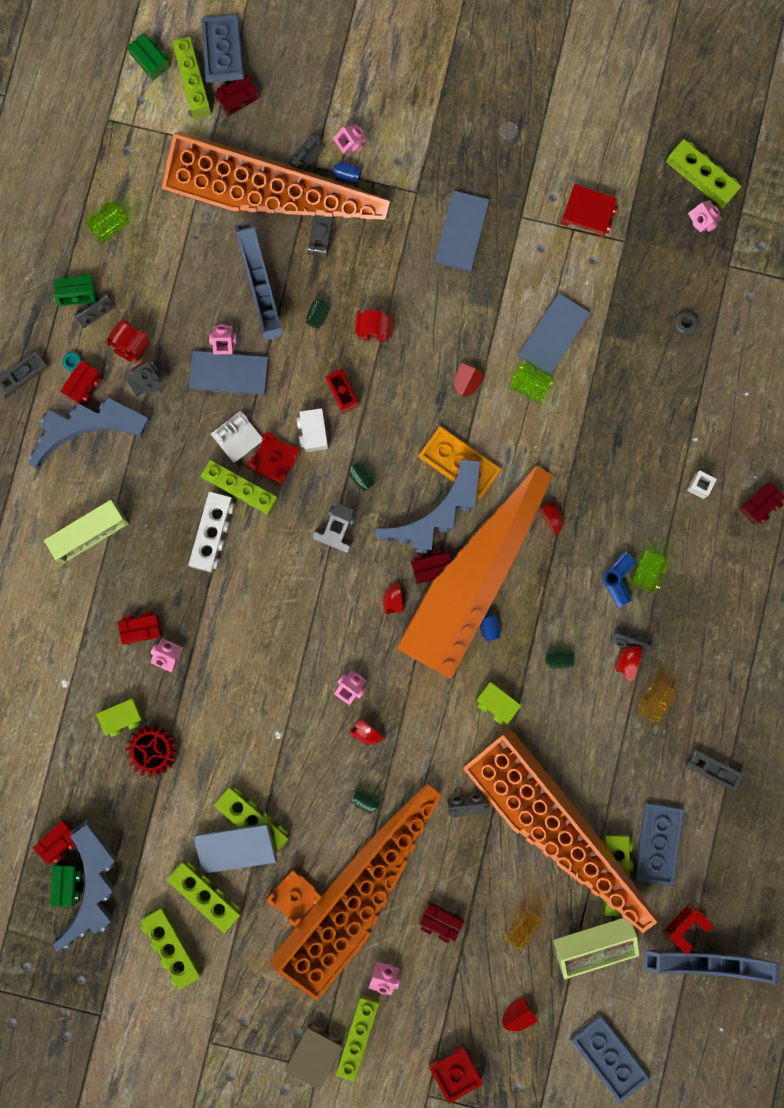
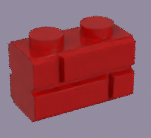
(81, 383)
(342, 391)
(139, 629)
(55, 843)

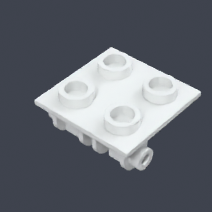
(237, 436)

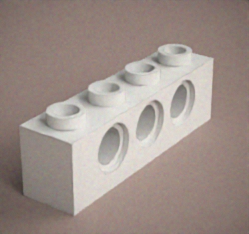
(213, 503)

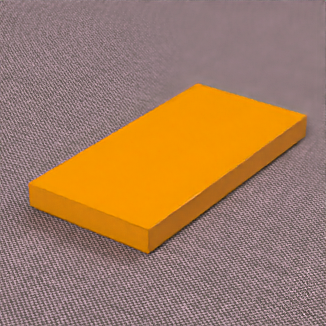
(446, 451)

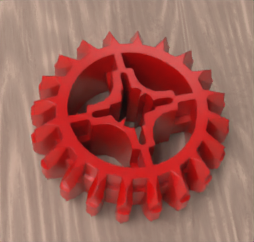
(147, 759)

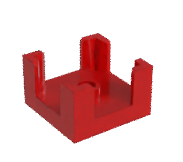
(274, 459)
(682, 924)
(455, 1074)

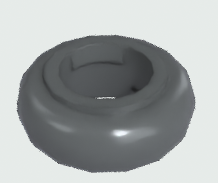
(694, 323)

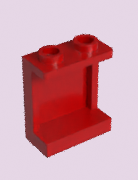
(590, 210)

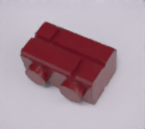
(236, 95)
(762, 503)
(430, 567)
(440, 922)

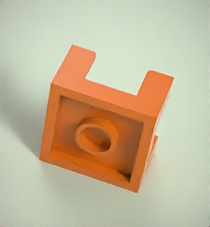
(294, 897)

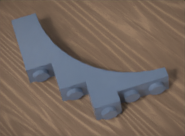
(258, 280)
(83, 420)
(422, 531)
(92, 913)
(711, 963)

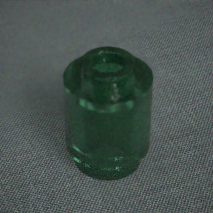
(317, 314)
(361, 476)
(560, 659)
(365, 801)

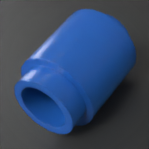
(347, 172)
(490, 627)

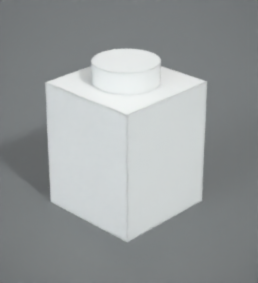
(701, 484)

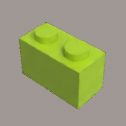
(497, 703)
(119, 717)

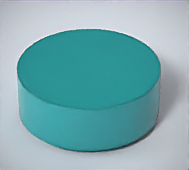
(71, 360)

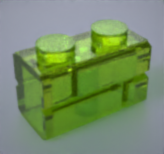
(106, 222)
(530, 383)
(649, 571)

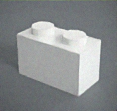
(313, 430)

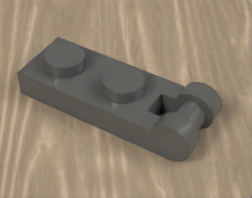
(320, 233)
(21, 373)
(715, 771)

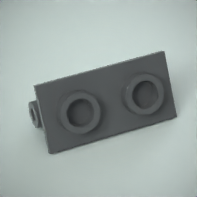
(307, 153)
(87, 315)
(624, 638)
(476, 803)

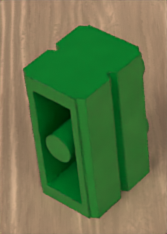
(148, 56)
(74, 290)
(64, 885)

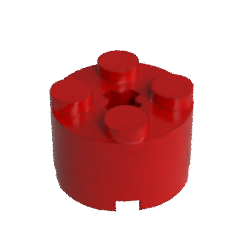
(374, 325)
(128, 341)

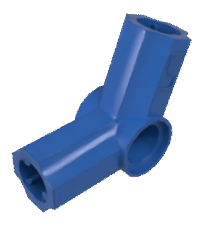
(619, 568)

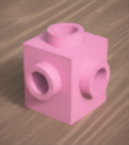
(350, 139)
(705, 216)
(222, 339)
(166, 654)
(350, 687)
(384, 978)

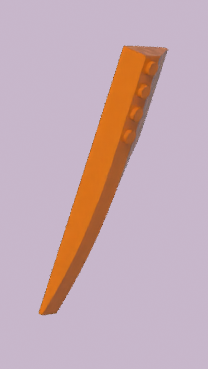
(258, 184)
(469, 584)
(549, 820)
(351, 905)

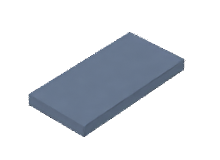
(222, 48)
(461, 231)
(553, 334)
(228, 373)
(659, 844)
(235, 848)
(610, 1058)

